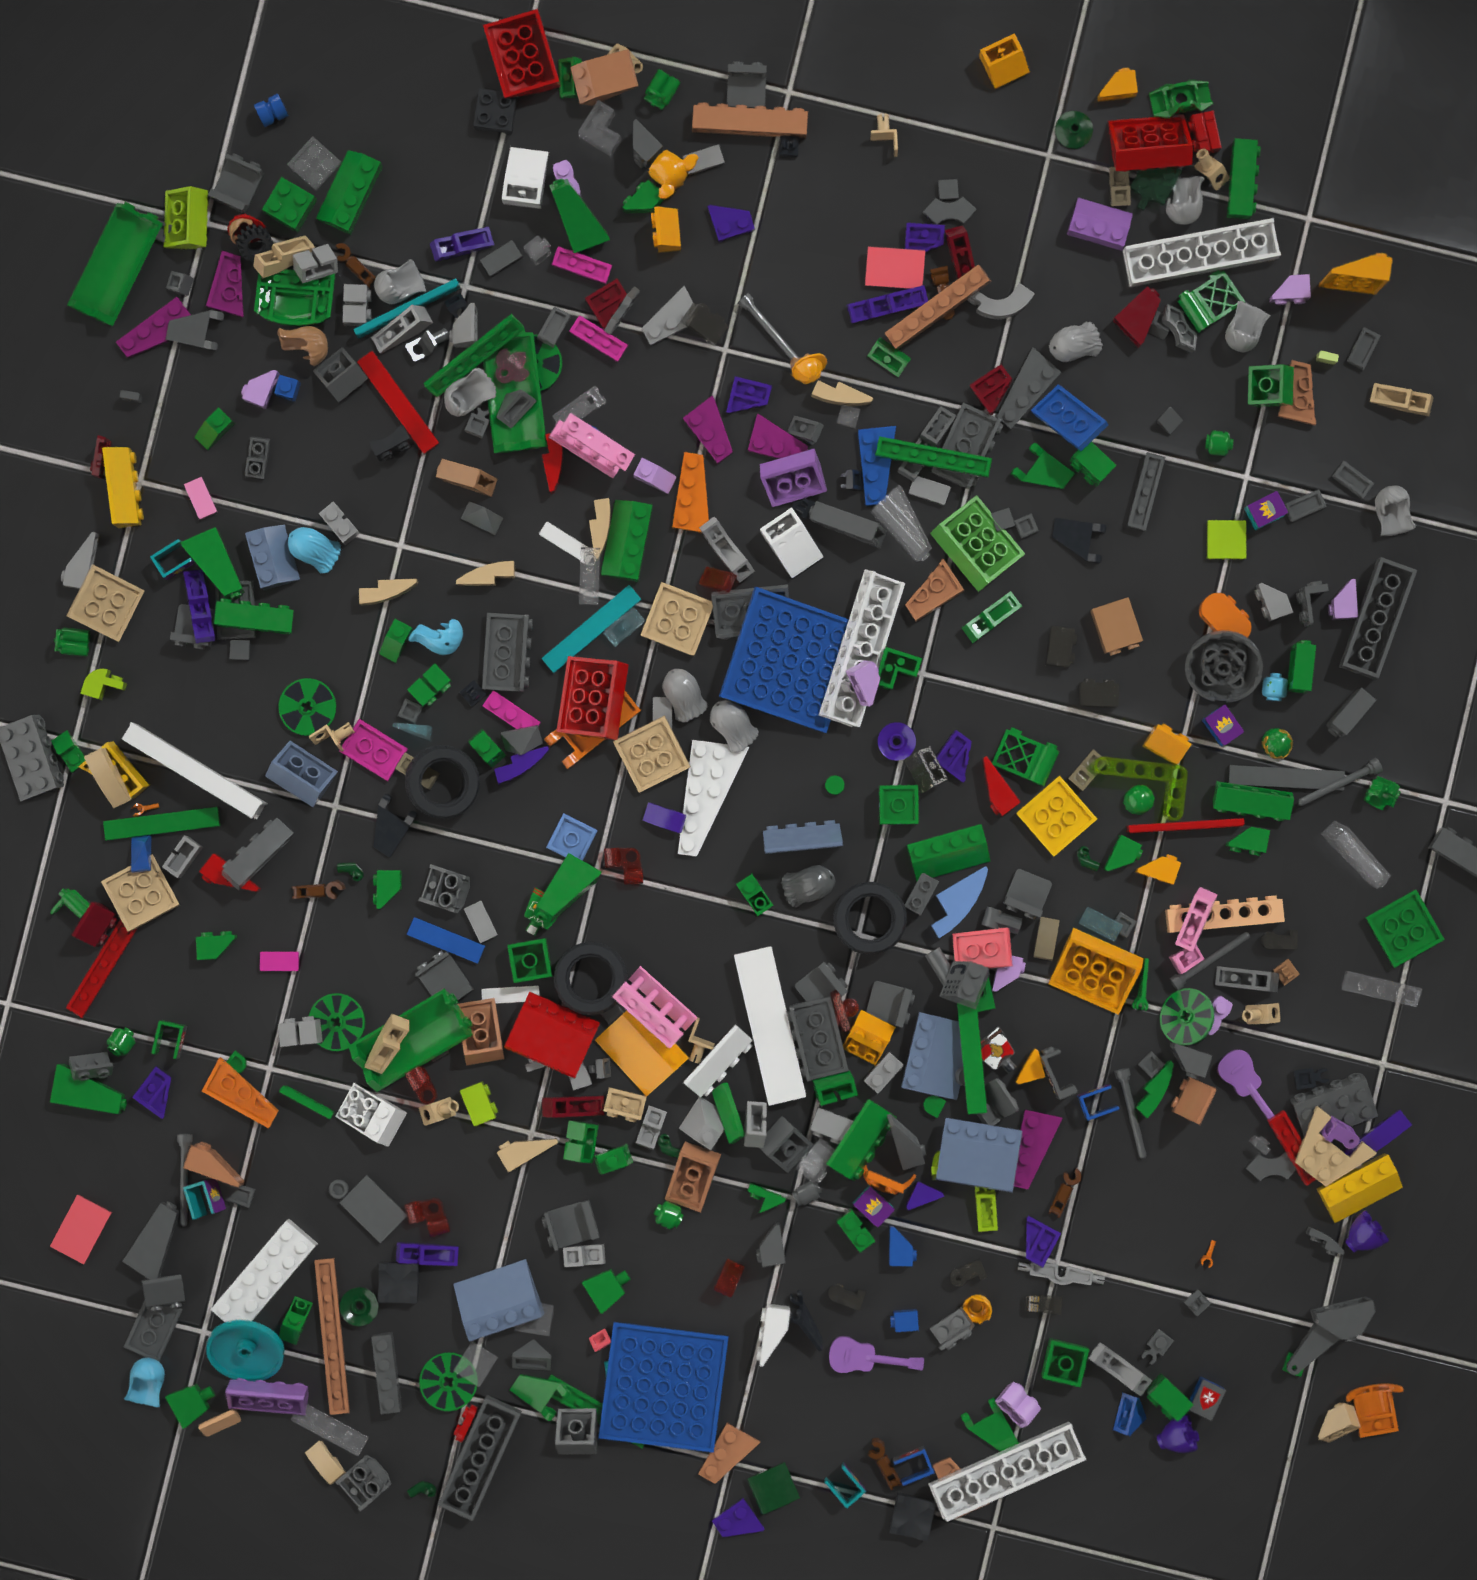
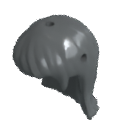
(807, 885)

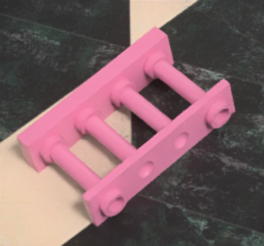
(591, 445)
(647, 1014)

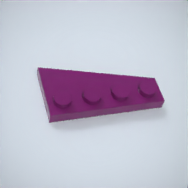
(152, 330)
(1037, 1135)

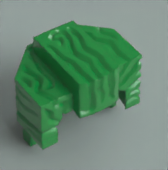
(1382, 793)

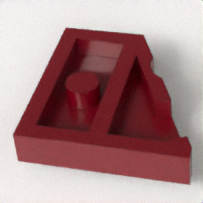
(606, 301)
(992, 388)
(97, 466)

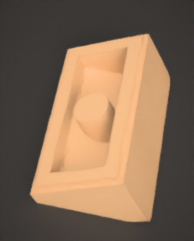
(220, 1422)

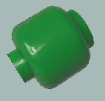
(1218, 443)
(121, 1041)
(668, 1215)

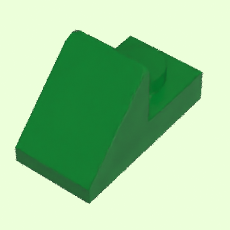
(68, 750)
(771, 1199)

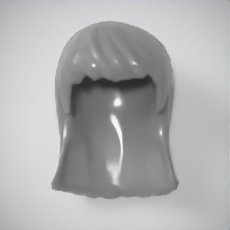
(1186, 201)
(399, 283)
(1245, 327)
(1076, 342)
(469, 393)
(1394, 511)
(684, 695)
(733, 725)

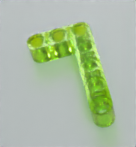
(1148, 774)

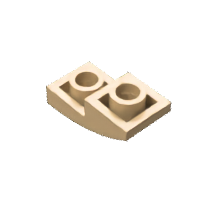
(324, 1462)

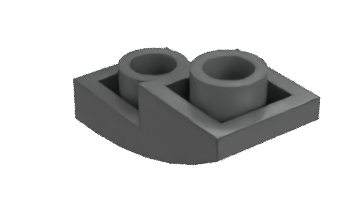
(257, 457)
(1328, 1243)

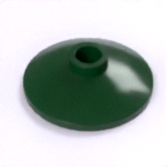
(1070, 138)
(357, 1316)

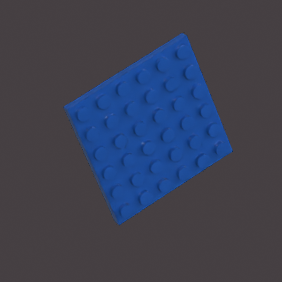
(784, 659)
(663, 1387)

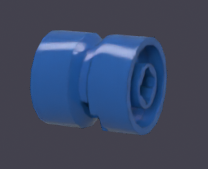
(272, 109)

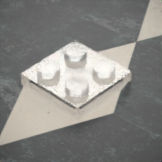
(314, 163)

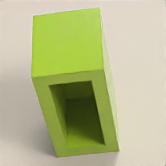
(478, 1103)

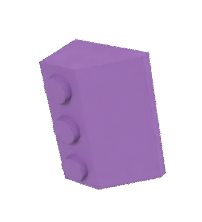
(1100, 224)
(793, 477)

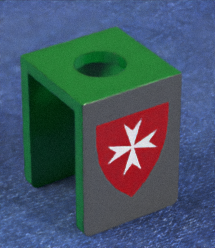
(158, 1037)

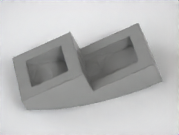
(662, 707)
(651, 1127)
(584, 1255)

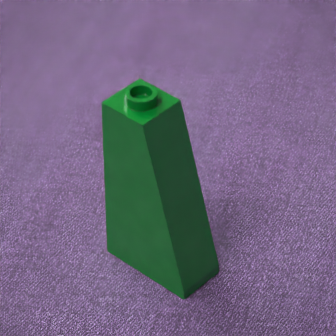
(578, 220)
(213, 559)
(566, 887)
(85, 1094)

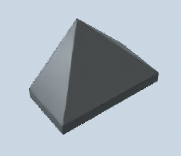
(514, 407)
(482, 518)
(522, 740)
(531, 1357)

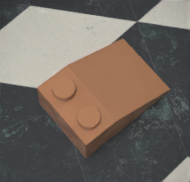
(604, 77)
(486, 1041)
(1193, 1100)
(211, 1164)
(692, 1176)

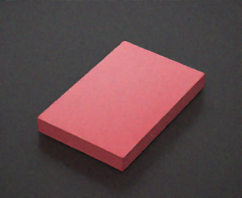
(894, 267)
(984, 947)
(81, 1229)

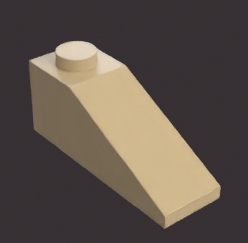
(521, 1151)

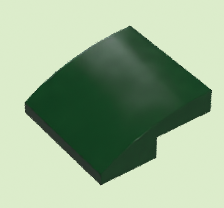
(773, 1488)

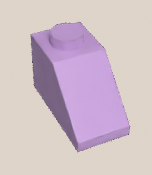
(260, 389)
(654, 476)
(1344, 603)
(864, 681)
(1008, 974)

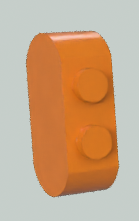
(1221, 614)

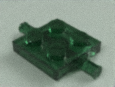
(1155, 184)

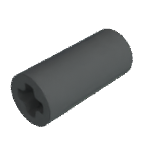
(939, 964)

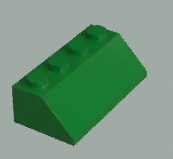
(349, 191)
(627, 540)
(949, 852)
(861, 1141)

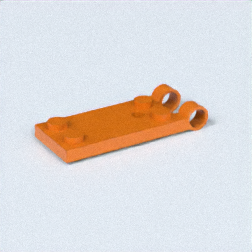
(584, 744)

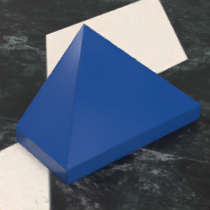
(141, 853)
(1129, 1415)

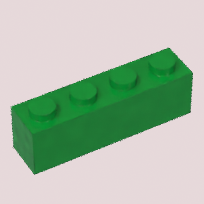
(1242, 178)
(253, 617)
(1253, 800)

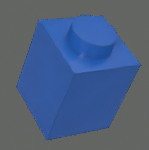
(287, 388)
(905, 1320)

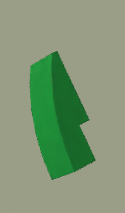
(991, 617)
(1155, 1090)

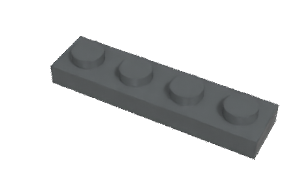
(1146, 491)

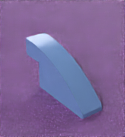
(958, 901)

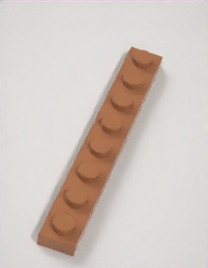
(332, 1336)

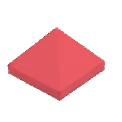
(600, 1340)

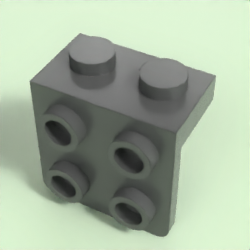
(746, 84)
(1303, 598)
(184, 630)
(1027, 894)
(820, 983)
(890, 1003)
(998, 1102)

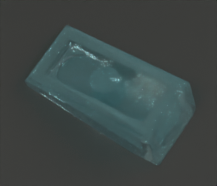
(624, 626)
(422, 731)
(1100, 924)

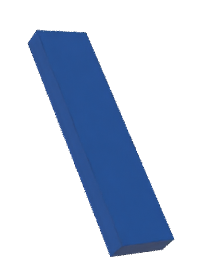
(446, 940)

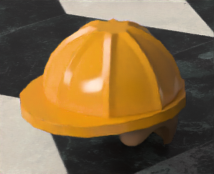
(808, 367)

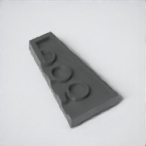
(1029, 385)

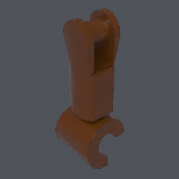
(354, 264)
(941, 278)
(318, 890)
(1064, 1192)
(884, 1463)

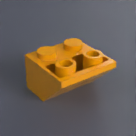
(1004, 61)
(667, 229)
(1167, 744)
(868, 1037)

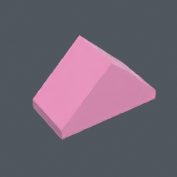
(1186, 959)

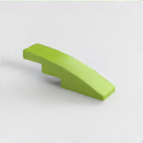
(986, 1209)

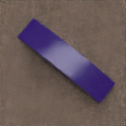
(887, 304)
(199, 606)
(1383, 1132)

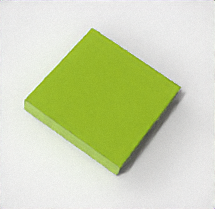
(1226, 539)

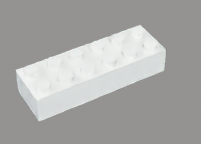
(265, 1274)

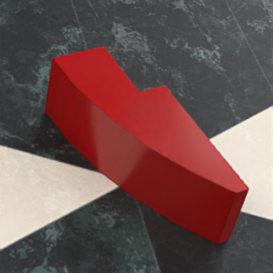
(553, 463)

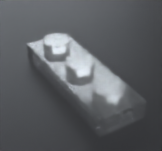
(589, 575)

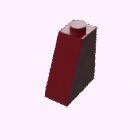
(1138, 315)

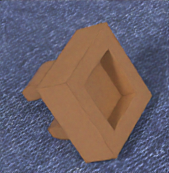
(1286, 972)

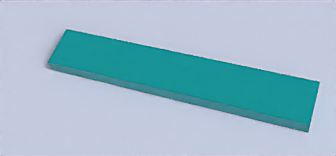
(422, 300)
(591, 628)

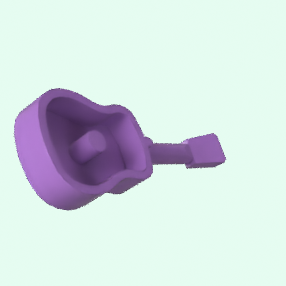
(1238, 1070)
(850, 1355)

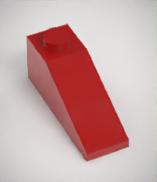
(999, 792)
(213, 870)

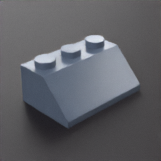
(272, 556)
(301, 773)

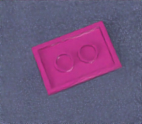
(373, 750)

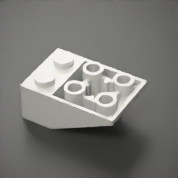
(525, 178)
(791, 543)
(371, 1115)
(775, 1326)

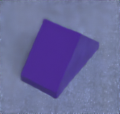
(922, 1194)

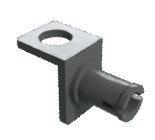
(428, 343)

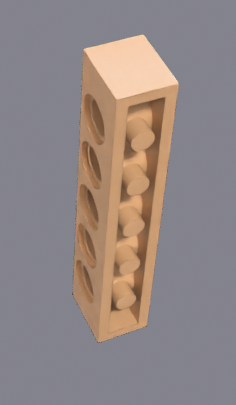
(1274, 914)

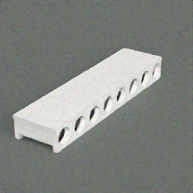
(1201, 252)
(862, 640)
(194, 770)
(770, 1025)
(1006, 1471)

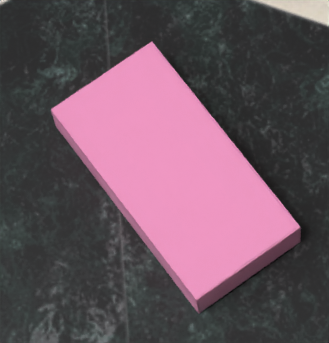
(200, 498)

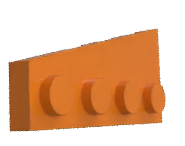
(691, 502)
(234, 1091)

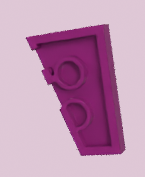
(227, 286)
(709, 429)
(773, 441)

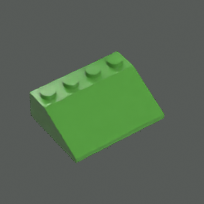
(975, 544)

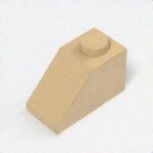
(1339, 1422)

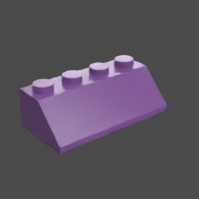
(267, 1397)

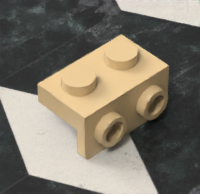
(624, 1104)

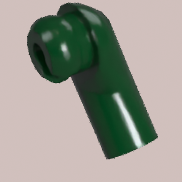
(1085, 860)
(352, 868)
(666, 1147)
(422, 1487)

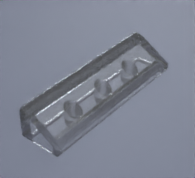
(1381, 988)
(331, 1430)

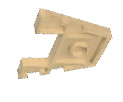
(1322, 1157)

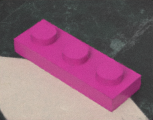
(582, 265)
(598, 338)
(509, 712)

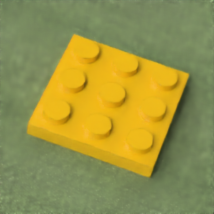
(1056, 816)

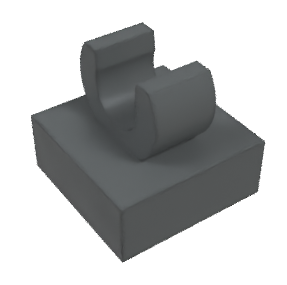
(602, 1068)
(1197, 1302)

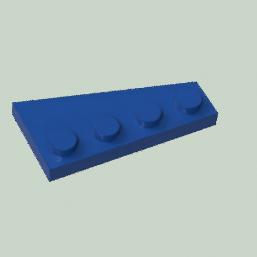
(874, 468)

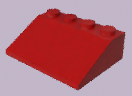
(521, 55)
(1150, 143)
(592, 697)
(552, 1035)

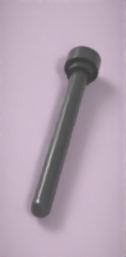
(748, 304)
(1373, 767)
(1179, 980)
(1123, 1077)
(184, 1141)

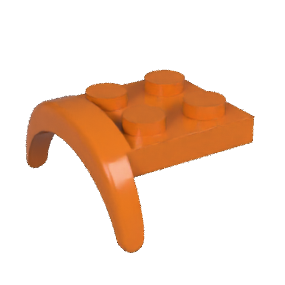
(884, 1184)
(1375, 1408)

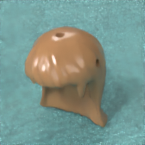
(307, 339)

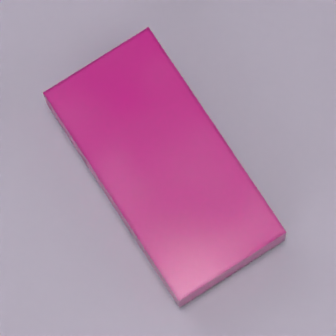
(279, 961)

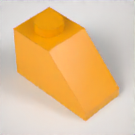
(1120, 86)
(1161, 869)

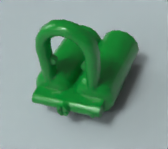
(661, 89)
(72, 641)
(73, 901)

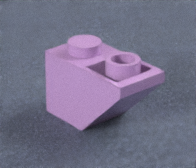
(1294, 289)

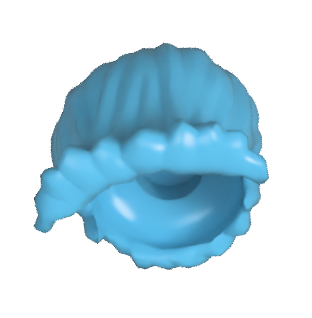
(314, 548)
(440, 641)
(146, 1382)

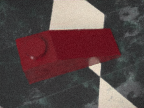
(960, 250)
(572, 1106)

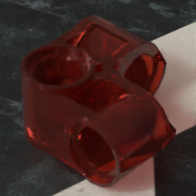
(618, 857)
(421, 1082)
(436, 1221)

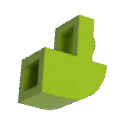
(96, 683)

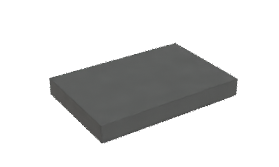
(225, 633)
(373, 1209)
(152, 1331)

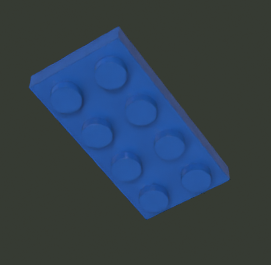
(1069, 417)

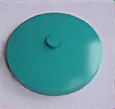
(245, 1350)

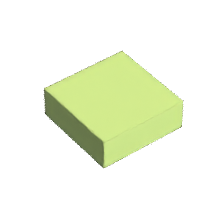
(1327, 357)

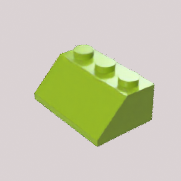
(188, 216)

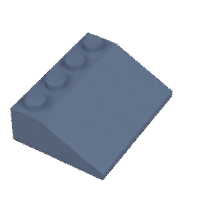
(802, 838)
(934, 1057)
(979, 1155)
(498, 1300)

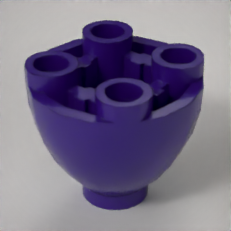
(1365, 1234)
(1179, 1436)

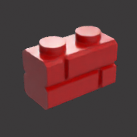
(1204, 132)

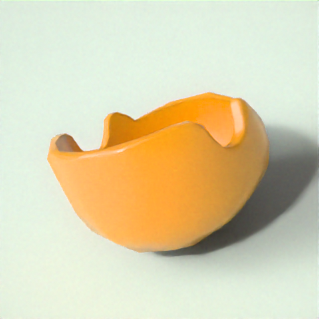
(978, 1308)

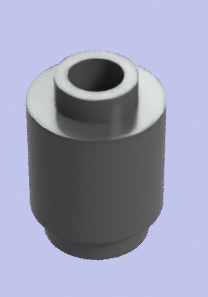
(807, 1193)

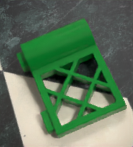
(1196, 306)
(1041, 761)

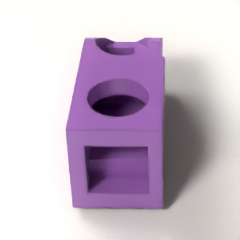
(1340, 1131)

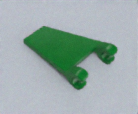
(1045, 471)
(1141, 997)
(538, 1392)
(993, 1428)

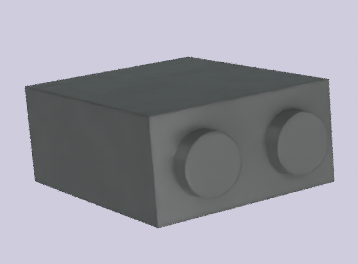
(1350, 713)

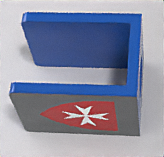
(1206, 1398)
(921, 1474)

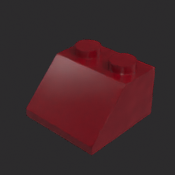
(95, 924)

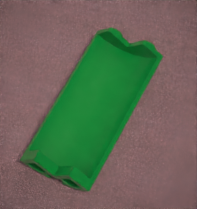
(115, 263)
(530, 429)
(433, 1029)

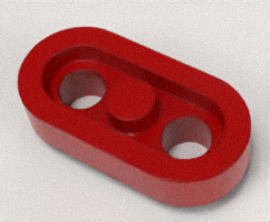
(461, 1430)

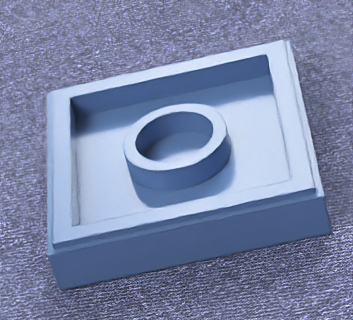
(571, 837)

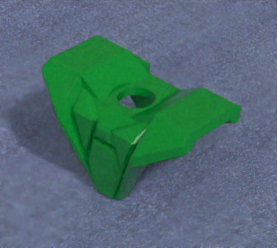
(1165, 103)

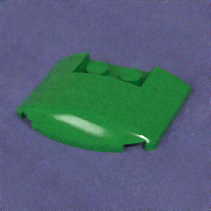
(292, 303)

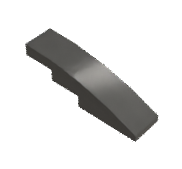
(930, 436)

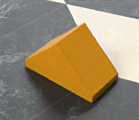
(1032, 1069)

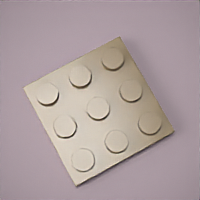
(105, 603)
(677, 619)
(651, 754)
(140, 895)

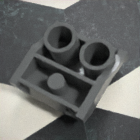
(445, 889)
(364, 1481)

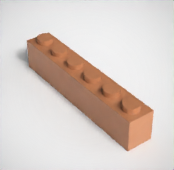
(749, 121)
(938, 307)

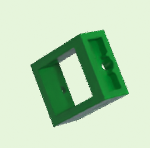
(1301, 667)

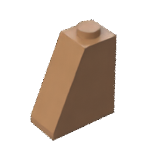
(466, 477)

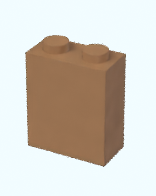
(1116, 626)

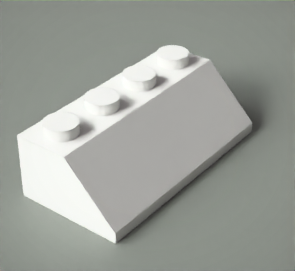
(718, 1060)

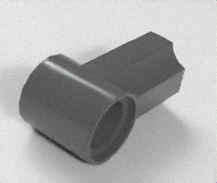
(997, 919)

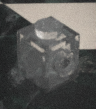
(537, 249)

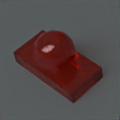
(717, 579)
(844, 1009)
(729, 1278)

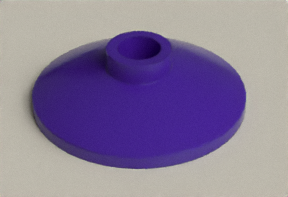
(904, 734)

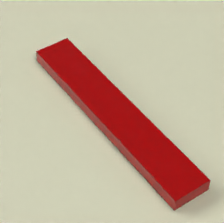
(398, 402)
(1185, 825)
(100, 970)

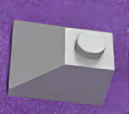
(465, 328)
(703, 1123)

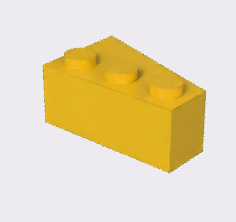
(131, 777)

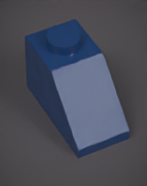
(900, 1249)

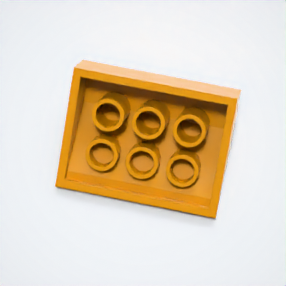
(1360, 276)
(1096, 971)
(640, 1052)

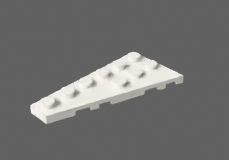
(707, 785)

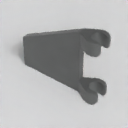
(193, 329)

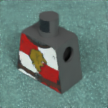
(997, 1050)

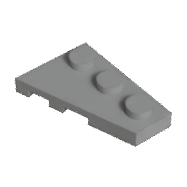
(668, 318)

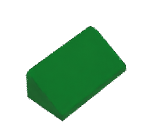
(566, 79)
(889, 357)

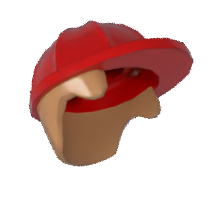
(240, 222)

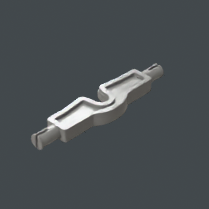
(1071, 1274)

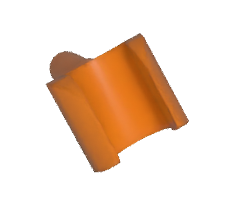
(141, 808)
(1208, 1255)

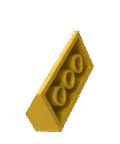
(122, 486)
(1360, 1187)

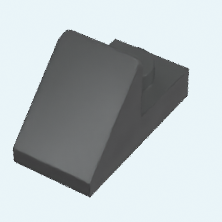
(805, 429)

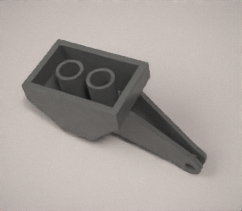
(1330, 1324)

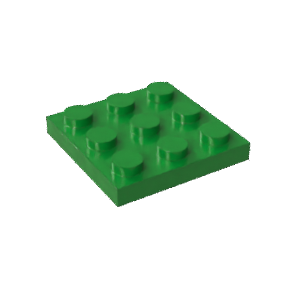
(1404, 928)

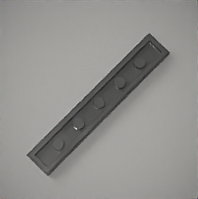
(1283, 777)

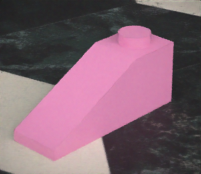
(1196, 919)

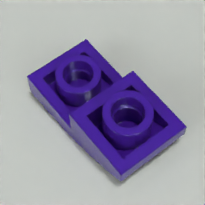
(664, 817)

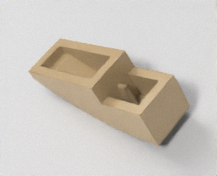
(280, 256)
(840, 395)
(1402, 399)
(600, 526)
(487, 574)
(386, 591)
(107, 777)
(387, 1043)

